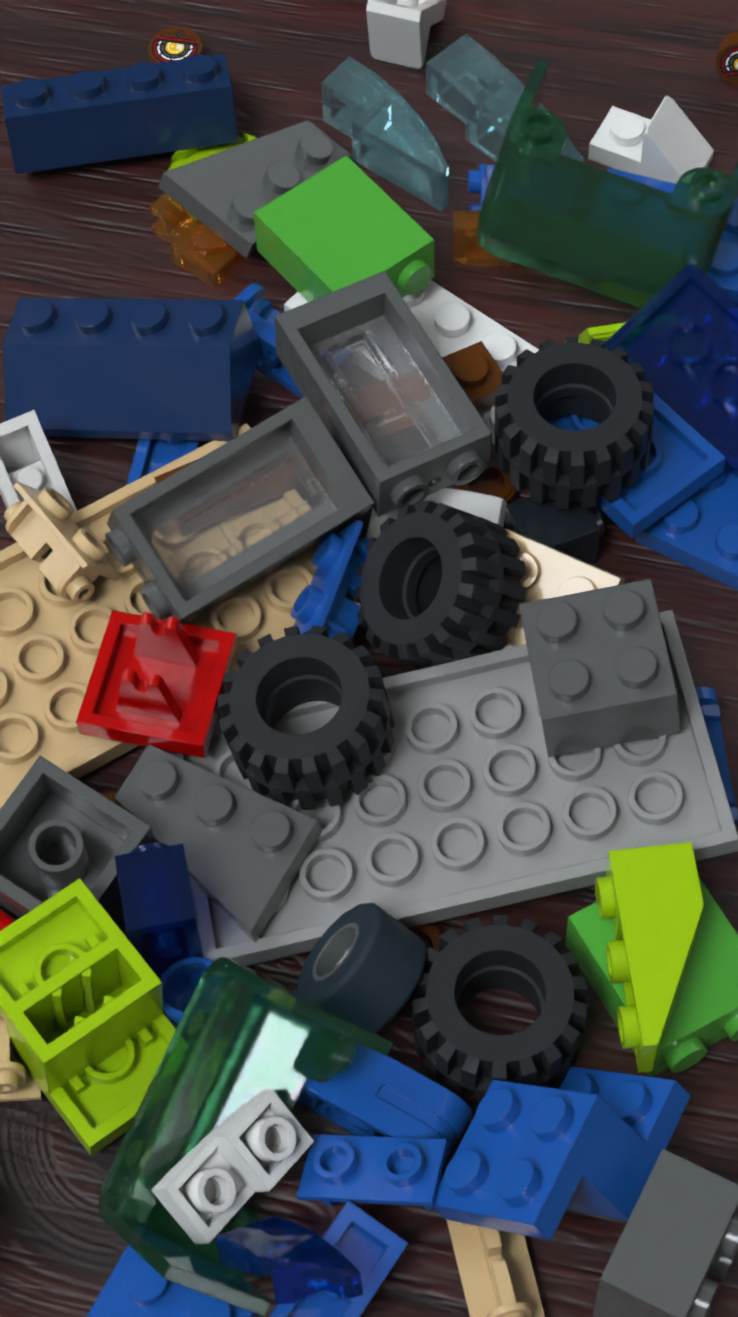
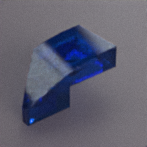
(294, 1257)

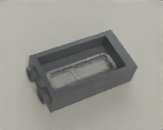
(383, 393)
(237, 513)

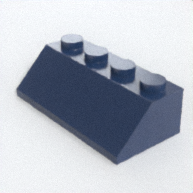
(119, 113)
(131, 367)

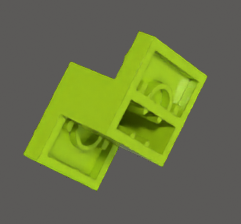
(82, 1013)

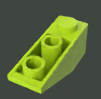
(655, 921)

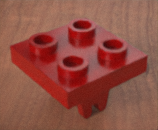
(157, 683)

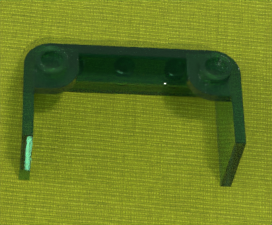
(593, 222)
(229, 1046)

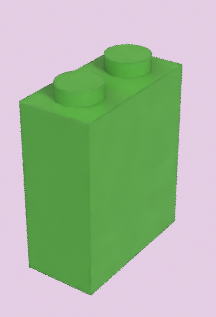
(340, 232)
(707, 995)

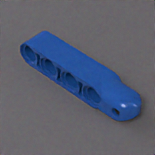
(366, 1099)

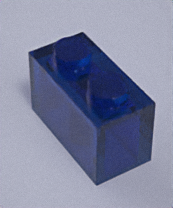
(159, 904)

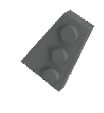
(242, 179)
(234, 839)

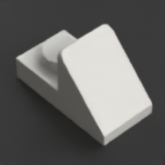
(401, 29)
(653, 147)
(27, 459)

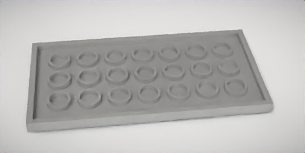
(476, 806)

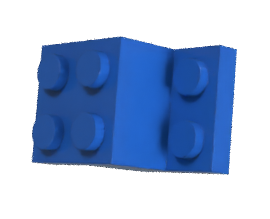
(559, 1150)

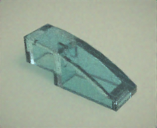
(479, 93)
(385, 132)

